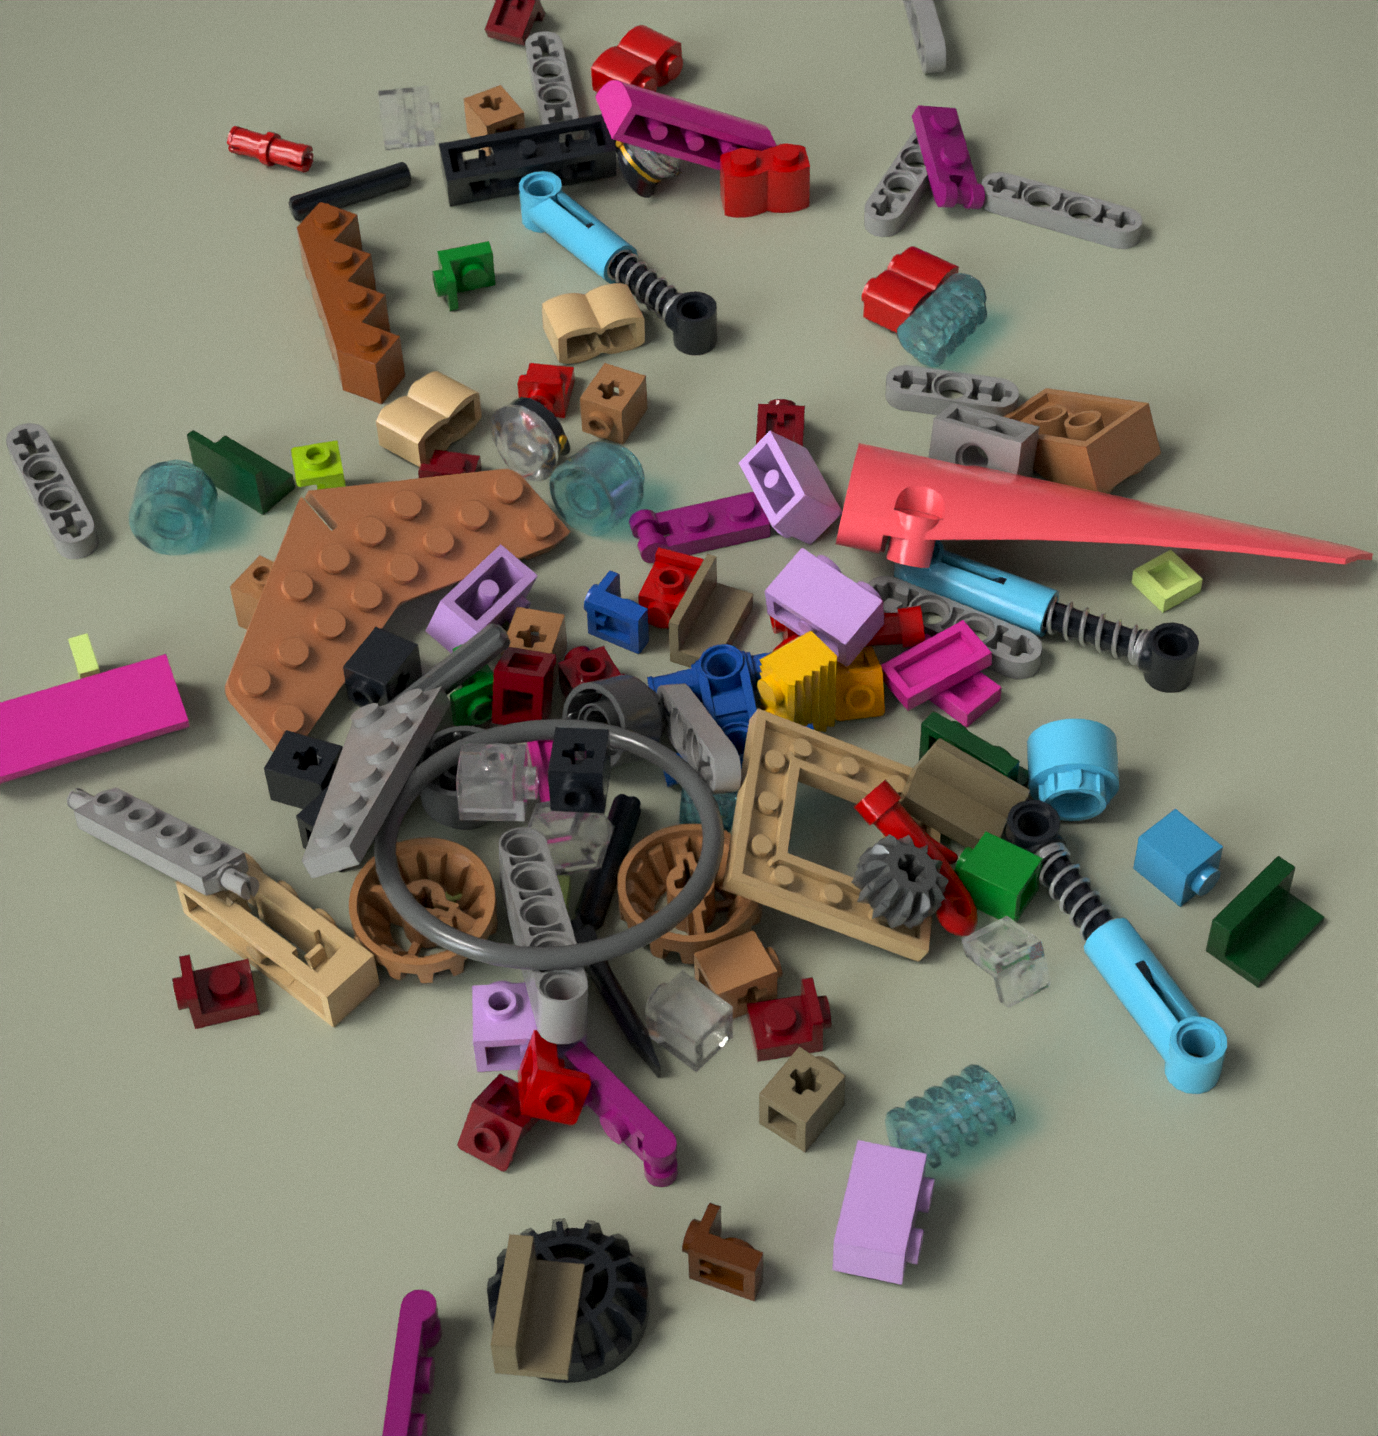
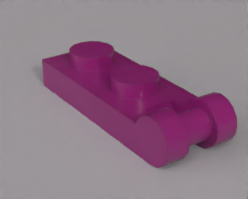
(947, 158)
(700, 526)
(627, 1118)
(411, 1368)

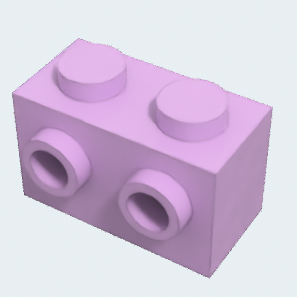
(790, 488)
(482, 598)
(820, 599)
(504, 1026)
(880, 1213)

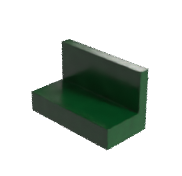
(240, 471)
(1262, 925)

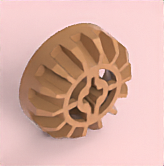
(666, 863)
(429, 870)

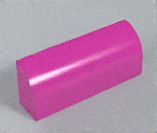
(676, 125)
(89, 717)

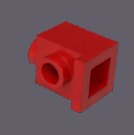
(667, 585)

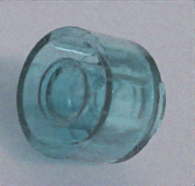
(594, 480)
(173, 507)

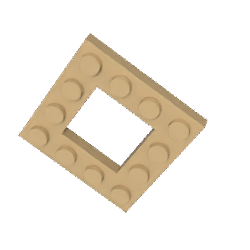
(758, 859)

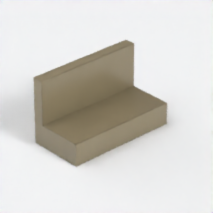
(706, 615)
(959, 795)
(535, 1313)

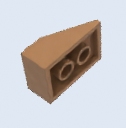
(1089, 438)

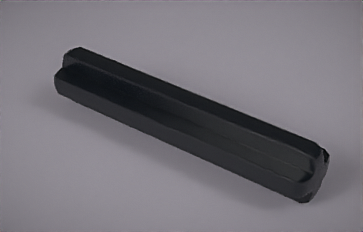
(352, 190)
(601, 882)

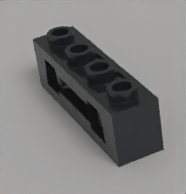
(525, 152)

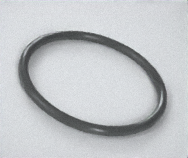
(554, 956)

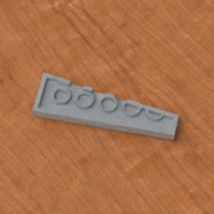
(370, 775)

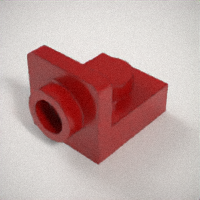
(549, 386)
(549, 1088)

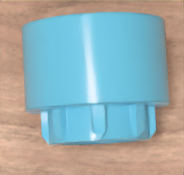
(1073, 767)

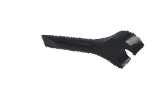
(618, 1000)

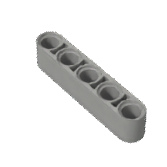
(542, 920)

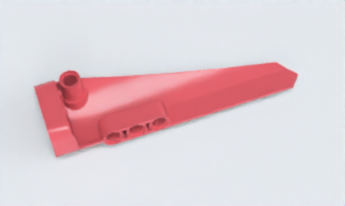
(940, 500)

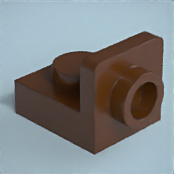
(722, 1262)

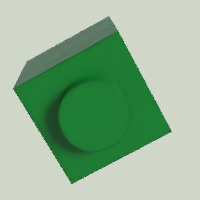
(999, 876)

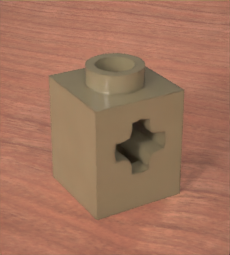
(802, 1098)

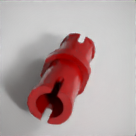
(270, 149)

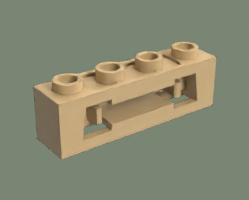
(337, 967)

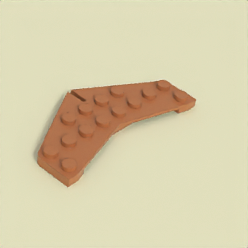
(340, 584)

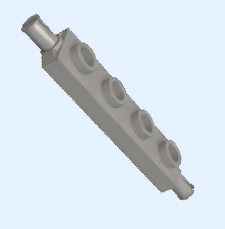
(163, 842)

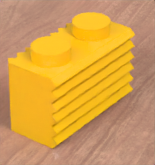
(800, 682)

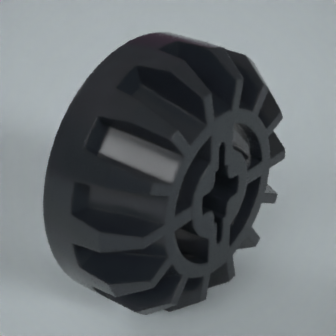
(611, 1275)

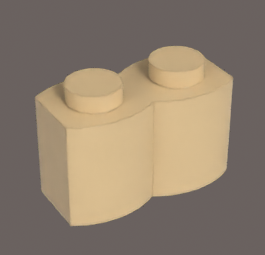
(593, 323)
(428, 418)

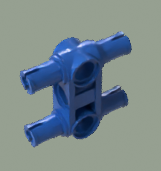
(726, 686)

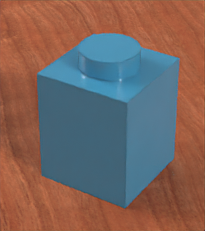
(1178, 858)

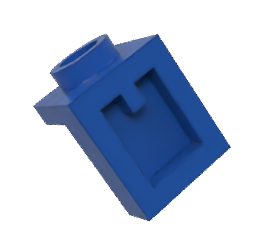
(616, 618)

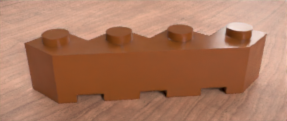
(348, 304)

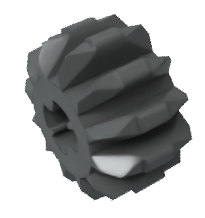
(900, 881)

